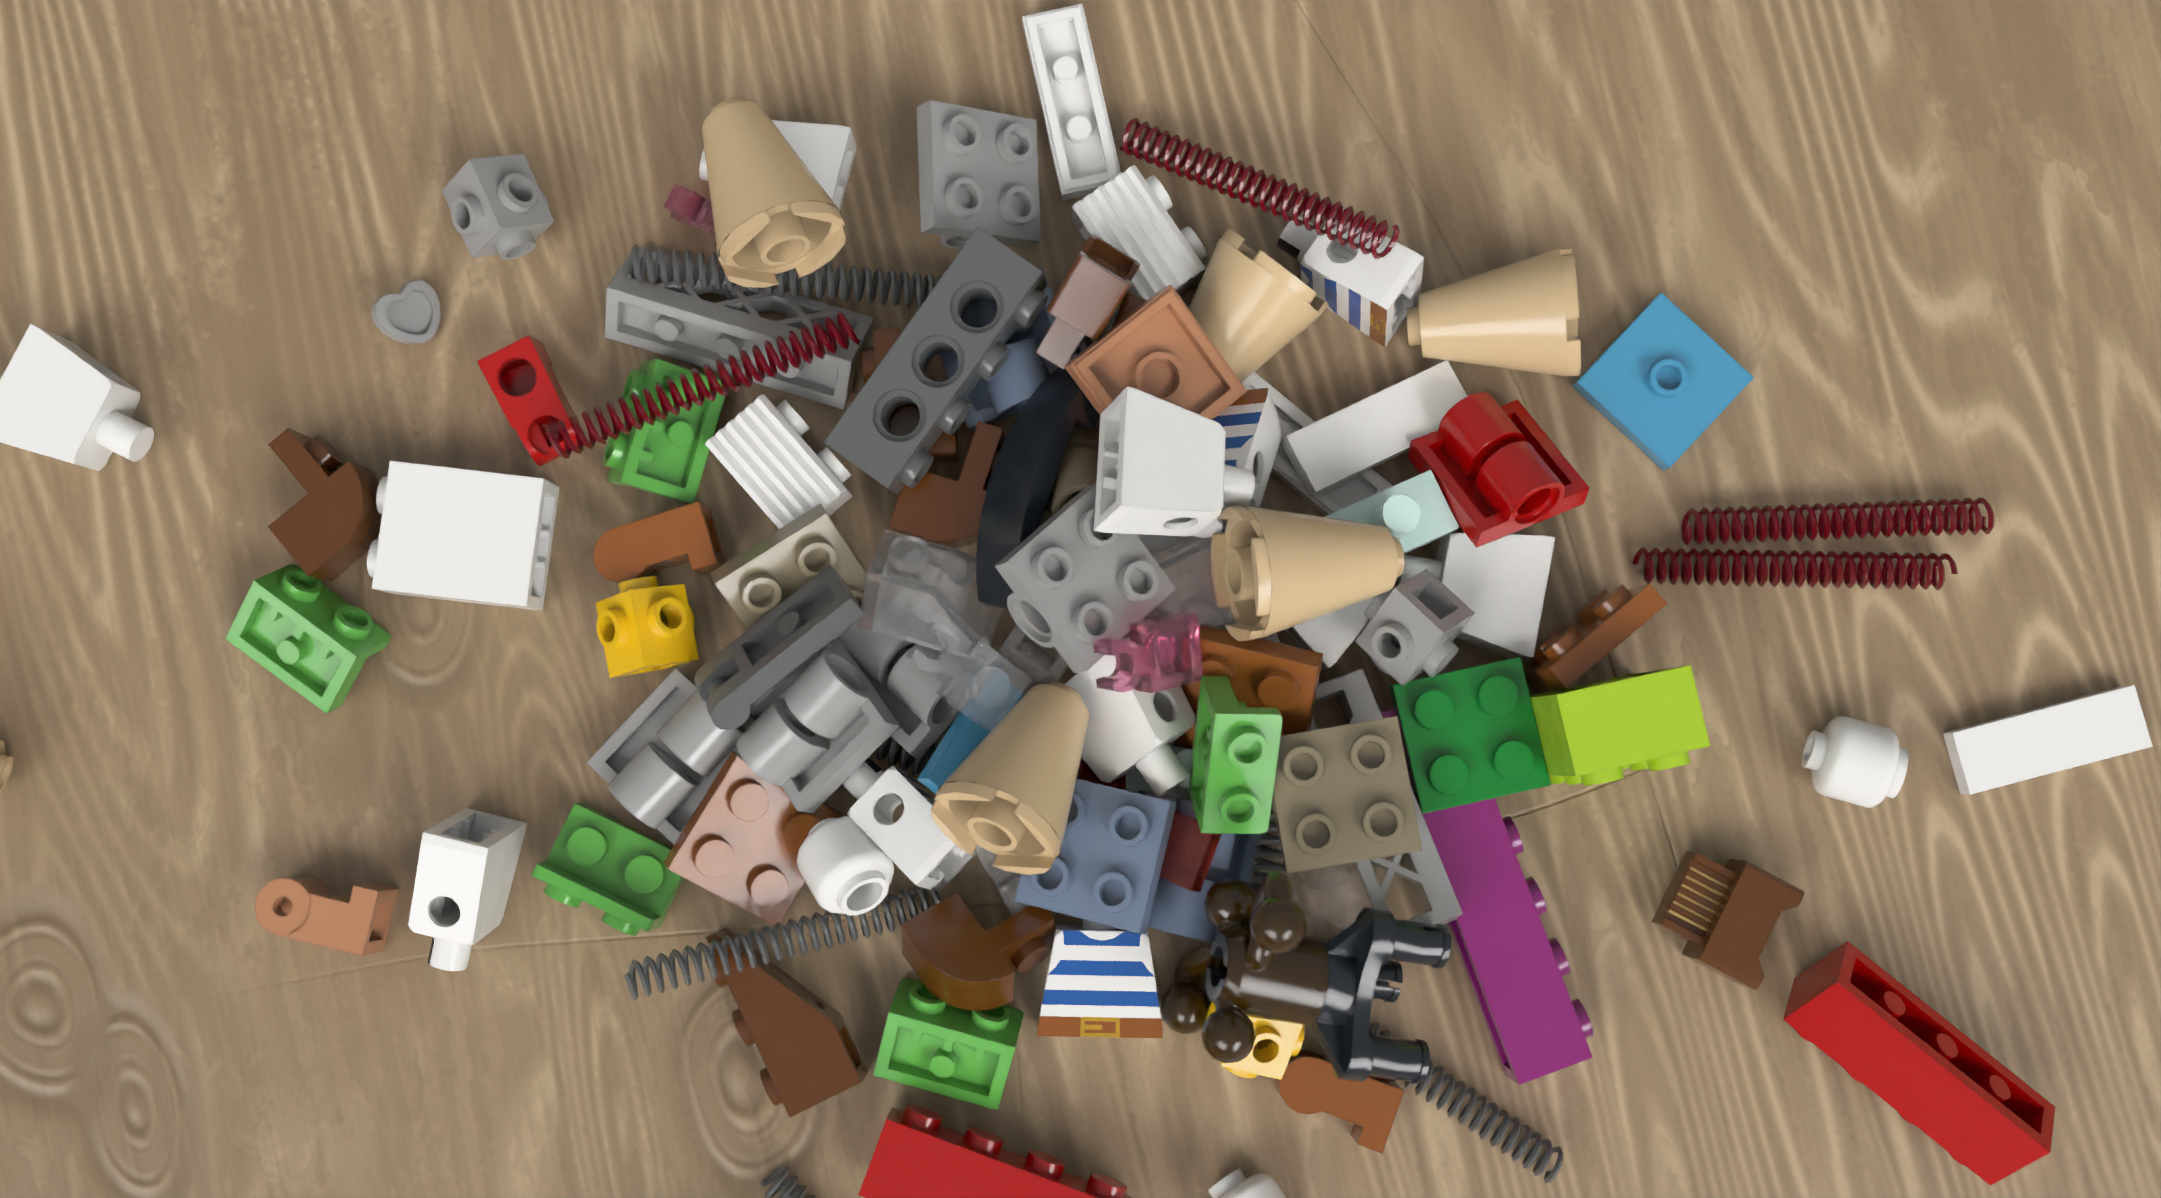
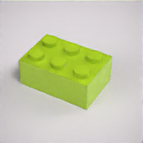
(1620, 725)

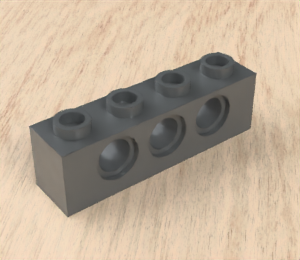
(979, 271)

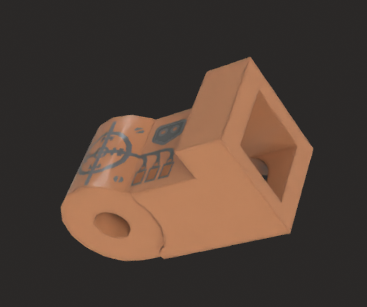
(311, 913)

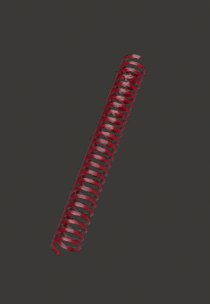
(1317, 209)
(713, 383)
(1860, 526)
(1825, 575)

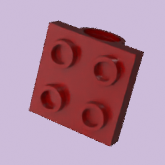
(1497, 468)

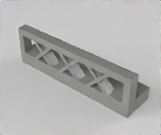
(697, 331)
(1422, 867)

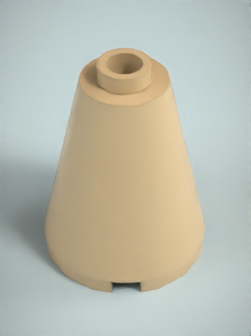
(764, 199)
(1251, 305)
(1505, 317)
(1296, 567)
(1018, 782)

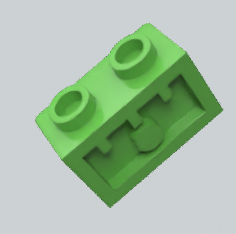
(670, 453)
(306, 635)
(1232, 761)
(611, 870)
(947, 1047)

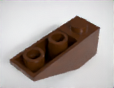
(796, 1033)

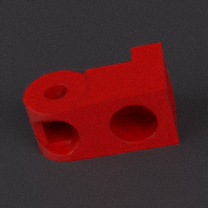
(529, 396)

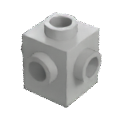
(497, 206)
(1414, 627)

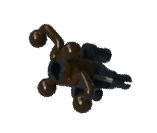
(1274, 972)

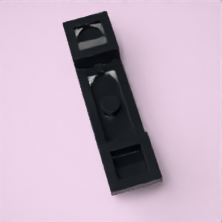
(1026, 476)

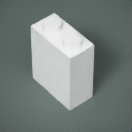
(463, 535)

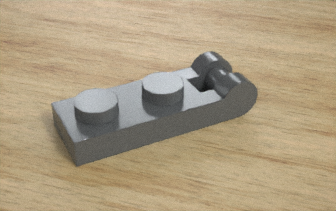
(776, 647)

